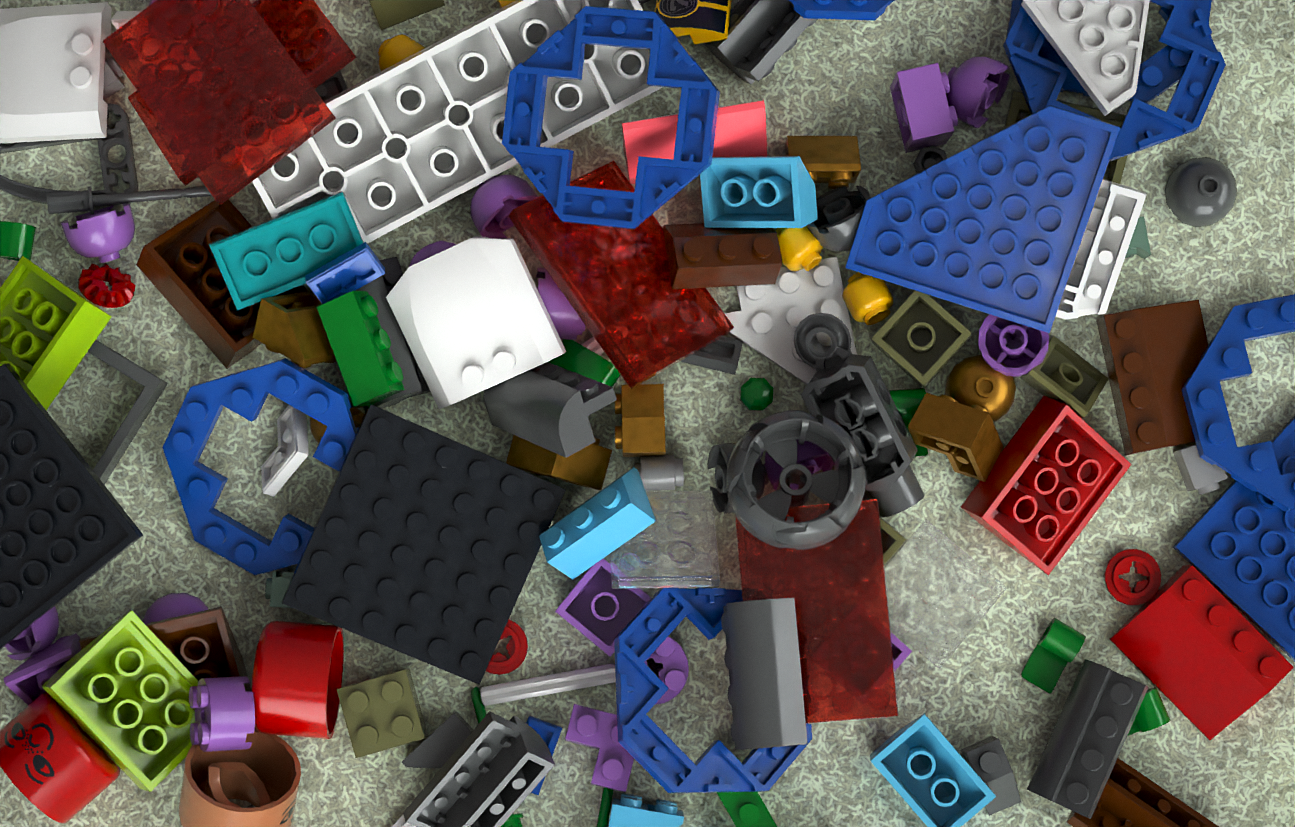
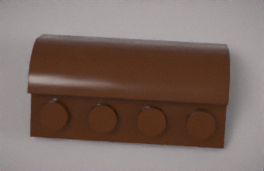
(1138, 802)

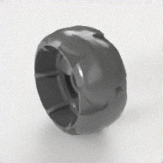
(840, 487)

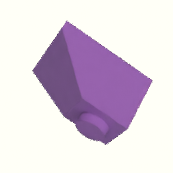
(33, 673)

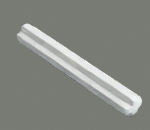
(548, 684)

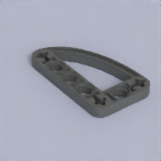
(116, 136)

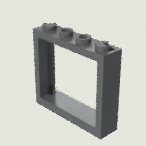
(153, 389)

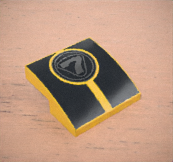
(698, 18)

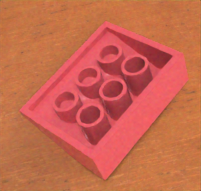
(737, 134)

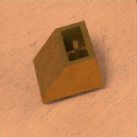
(827, 158)
(294, 329)

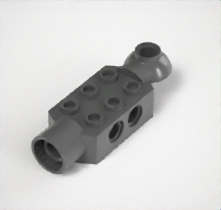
(856, 398)

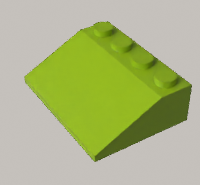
(45, 329)
(129, 699)

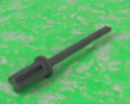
(84, 200)

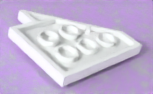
(1097, 43)
(775, 310)

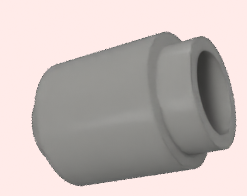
(660, 472)

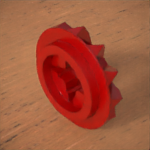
(95, 290)
(1142, 590)
(516, 649)

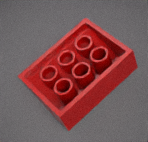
(1046, 484)
(1201, 652)

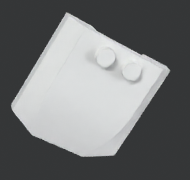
(53, 72)
(1101, 251)
(473, 318)

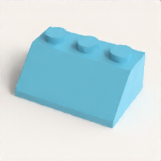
(758, 193)
(598, 525)
(931, 775)

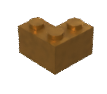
(642, 420)
(959, 432)
(582, 468)

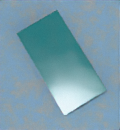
(285, 249)

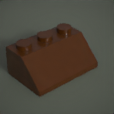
(721, 256)

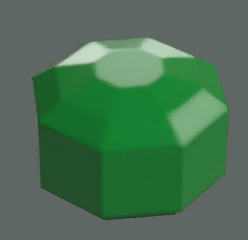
(756, 394)

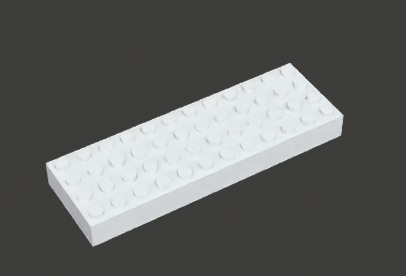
(440, 114)

